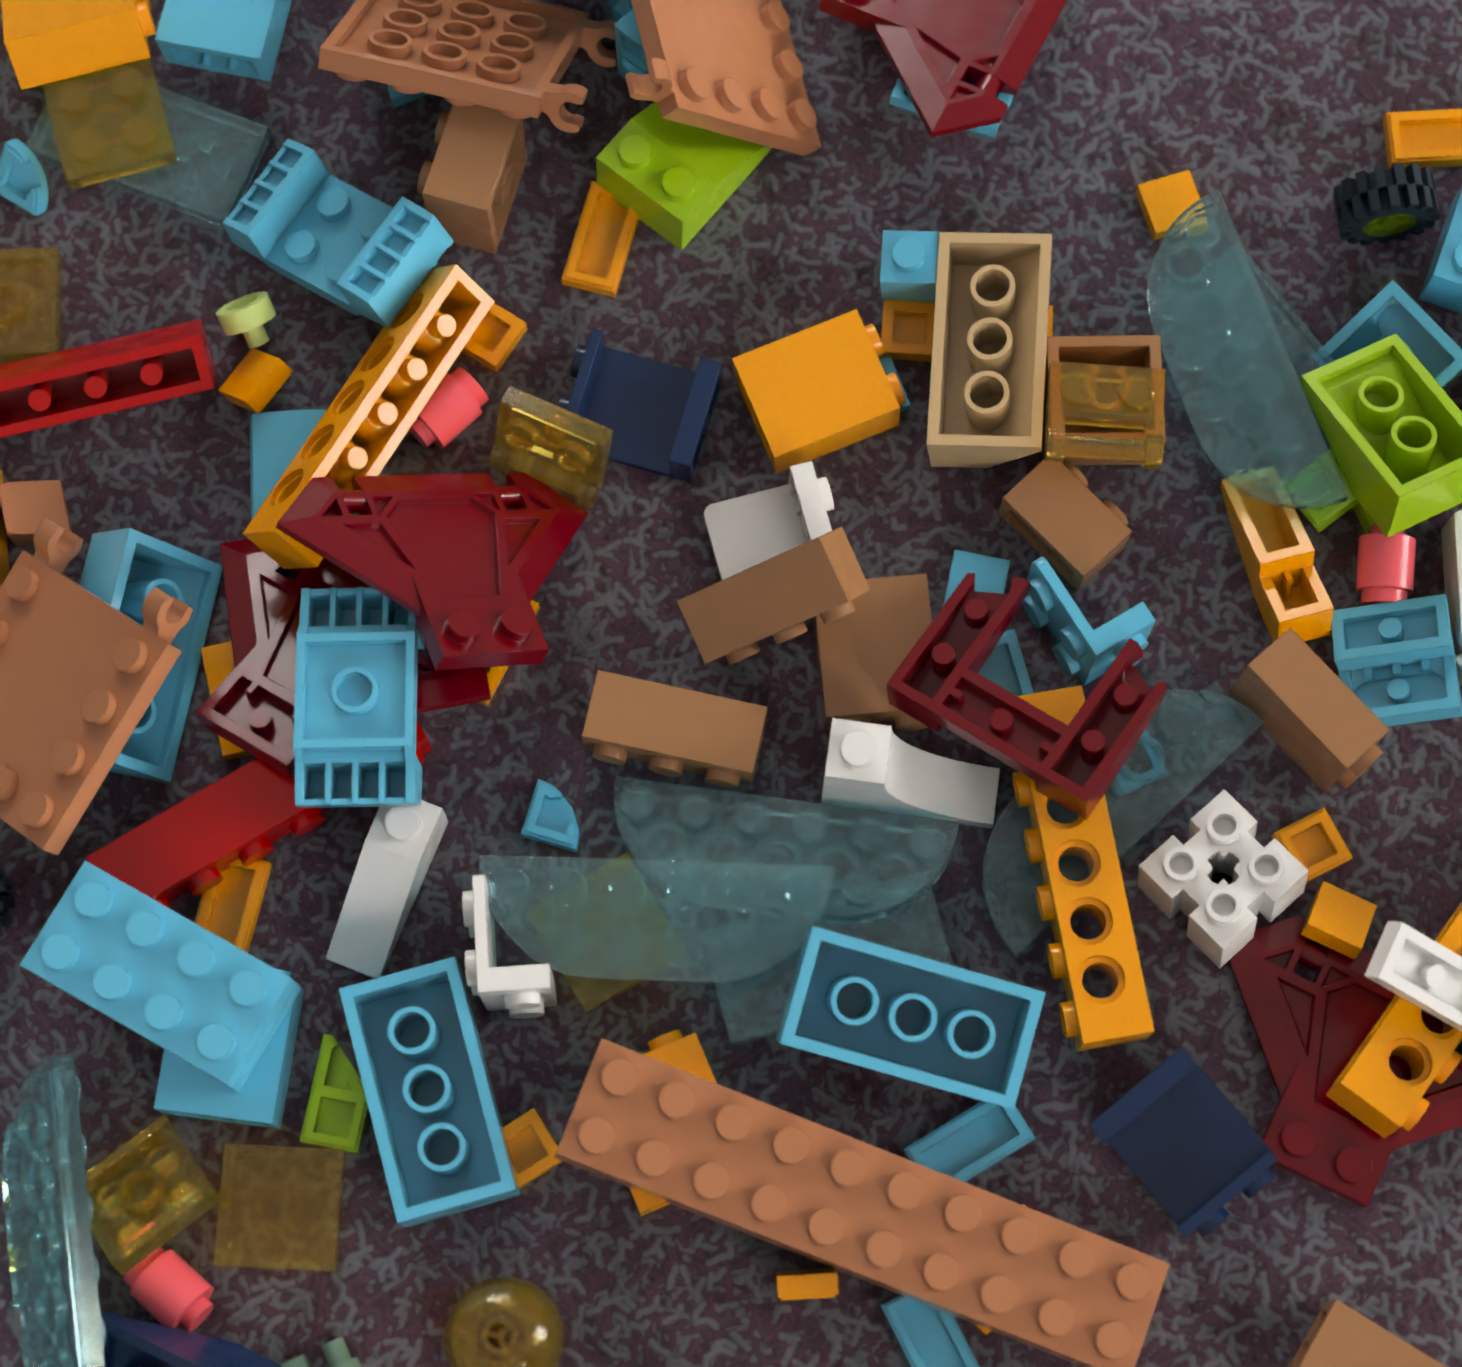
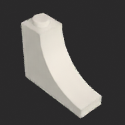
(882, 773)

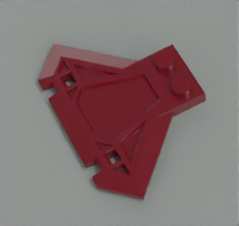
(952, 42)
(446, 554)
(258, 697)
(1307, 1041)

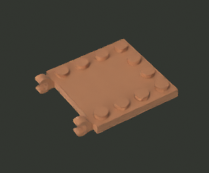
(471, 52)
(725, 70)
(70, 685)

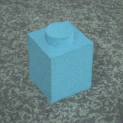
(909, 265)

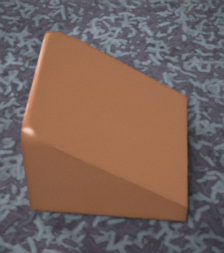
(28, 504)

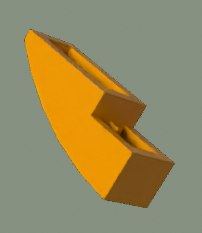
(1279, 566)

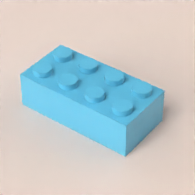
(161, 976)
(910, 1017)
(429, 1092)

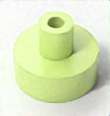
(247, 317)

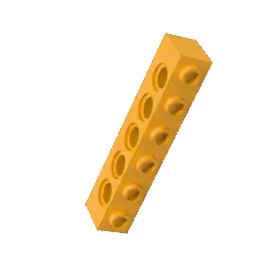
(377, 402)
(1088, 1019)
(1367, 1083)

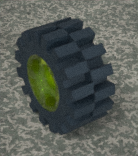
(1386, 204)

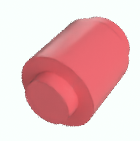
(449, 409)
(1385, 567)
(170, 1290)

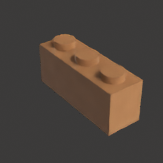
(775, 598)
(674, 729)

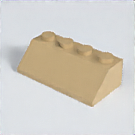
(988, 348)

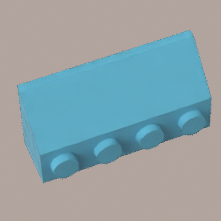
(122, 571)

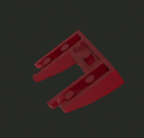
(1069, 763)

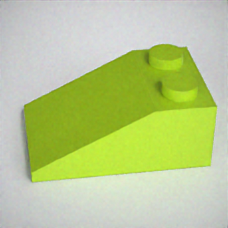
(674, 172)
(1390, 432)

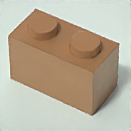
(1065, 521)

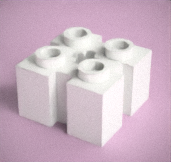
(1223, 913)

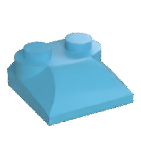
(1398, 313)

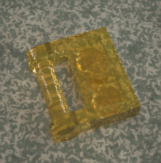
(1105, 398)
(556, 435)

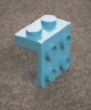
(1077, 645)

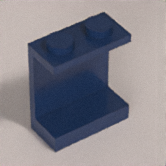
(651, 406)
(1186, 1144)

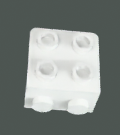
(769, 521)
(518, 988)

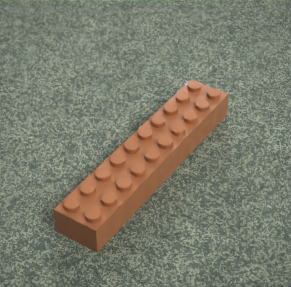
(861, 1210)

